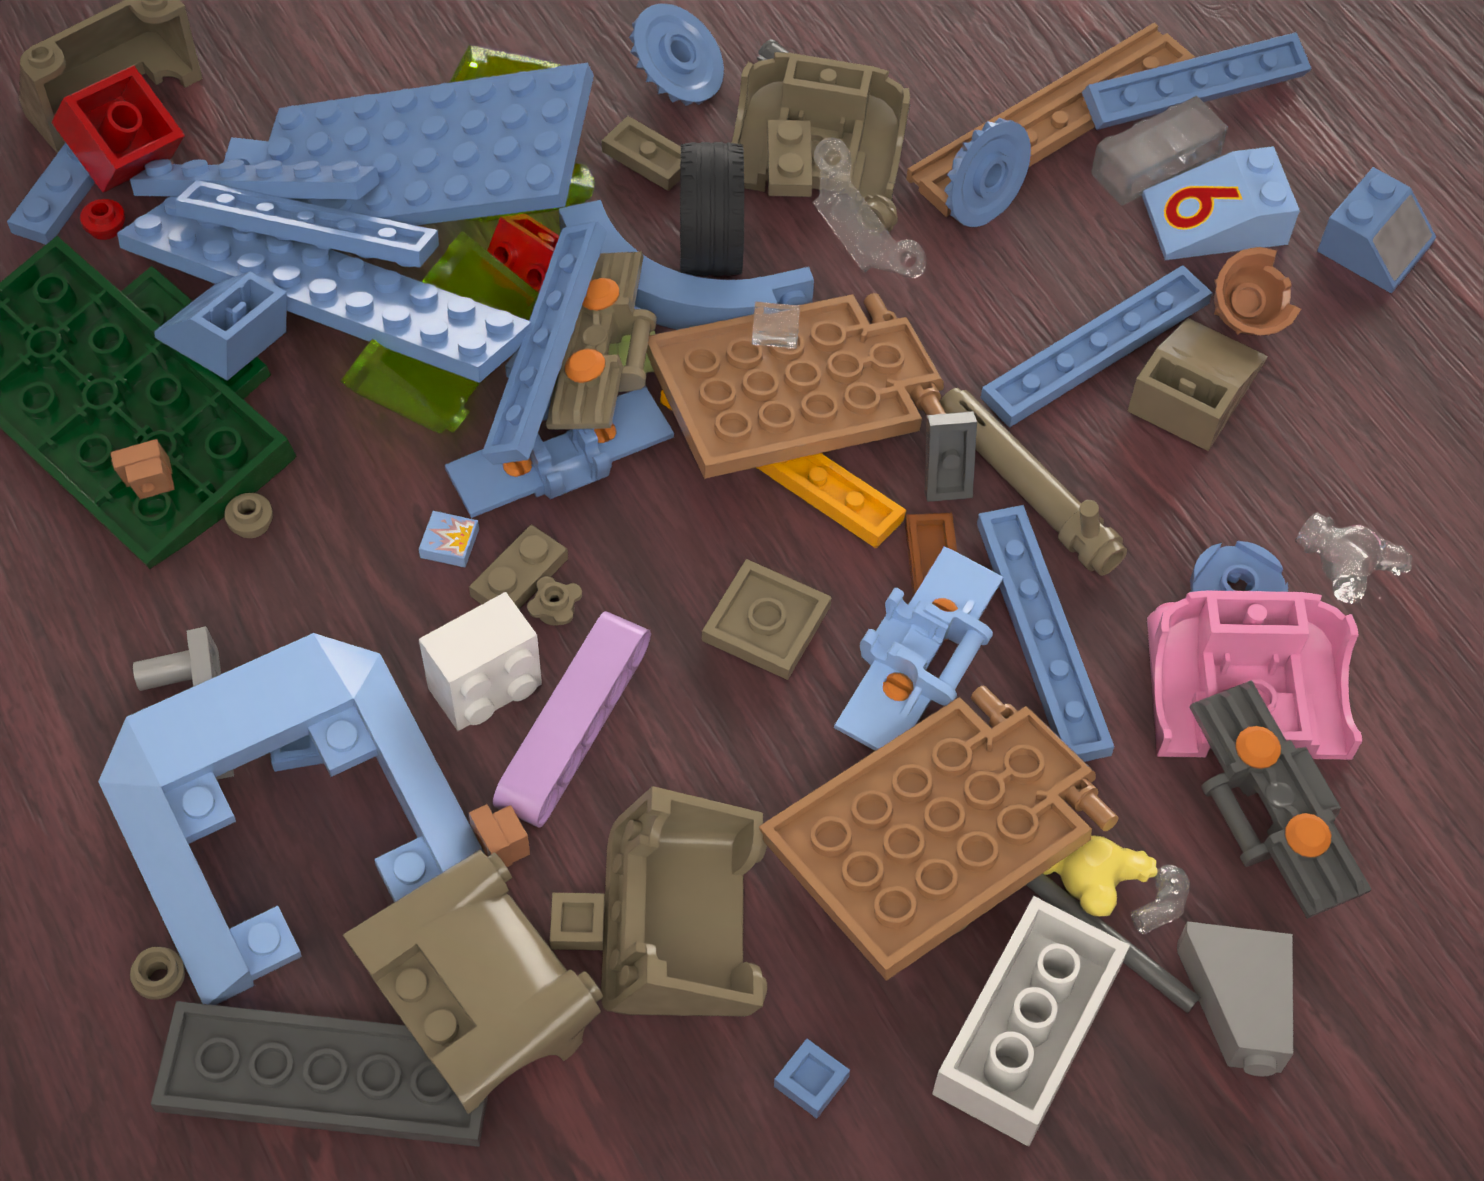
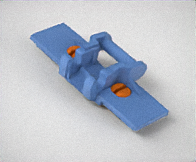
(563, 461)

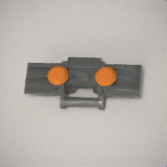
(1293, 791)

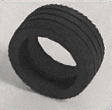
(711, 208)

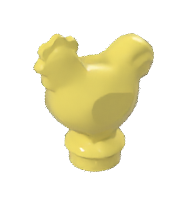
(1097, 869)

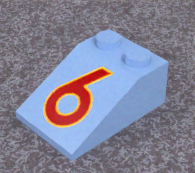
(1223, 206)

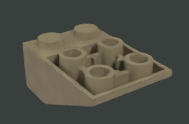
(1195, 383)

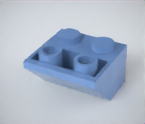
(228, 324)

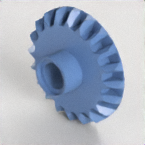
(677, 53)
(988, 172)

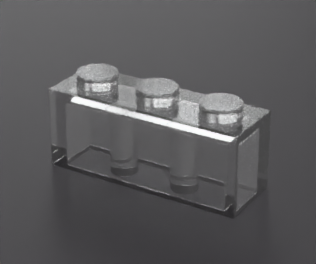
(1158, 149)

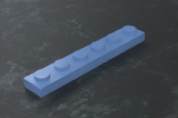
(1205, 76)
(299, 181)
(307, 223)
(544, 344)
(1095, 346)
(1044, 633)

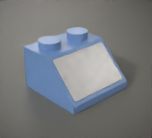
(1378, 231)

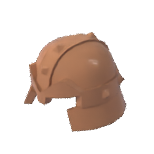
(1254, 294)

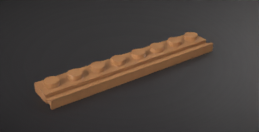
(1058, 110)

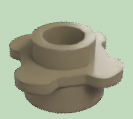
(554, 612)

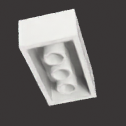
(1030, 1020)

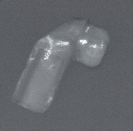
(1170, 900)

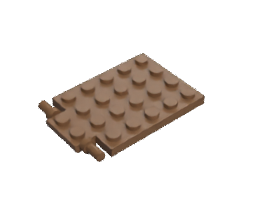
(778, 404)
(938, 827)

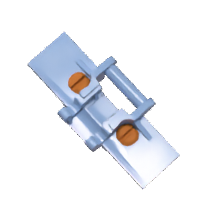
(907, 640)

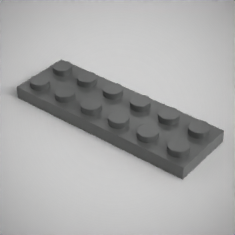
(308, 1075)

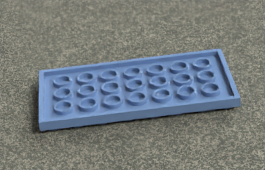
(449, 145)

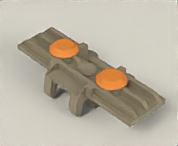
(588, 375)

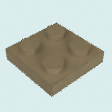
(766, 619)

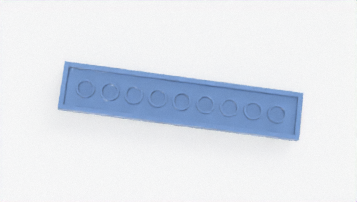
(337, 291)

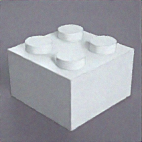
(481, 661)

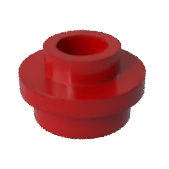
(102, 218)

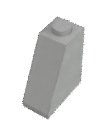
(1244, 992)

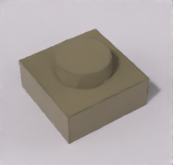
(577, 921)

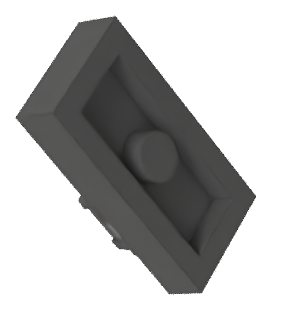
(950, 456)

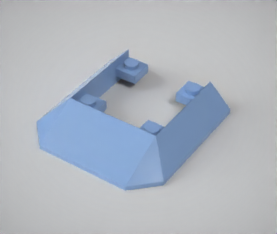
(168, 794)

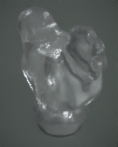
(1350, 555)

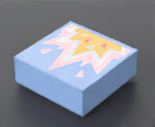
(449, 539)

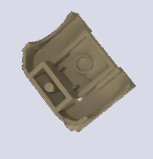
(840, 101)
(474, 978)

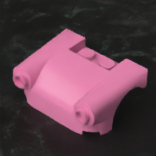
(1281, 641)

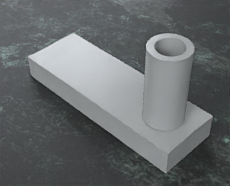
(197, 663)

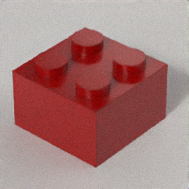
(117, 128)

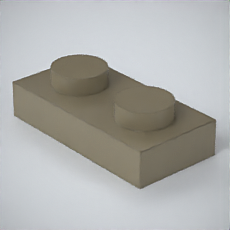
(644, 152)
(789, 158)
(520, 567)

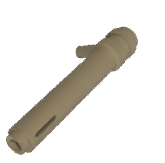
(1077, 523)

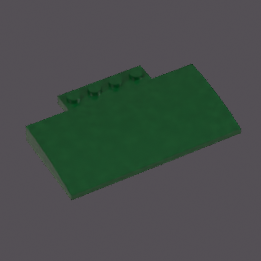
(94, 379)

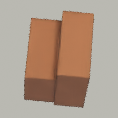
(144, 468)
(500, 833)

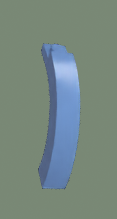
(690, 300)

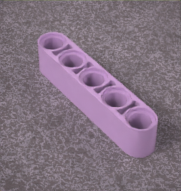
(572, 719)

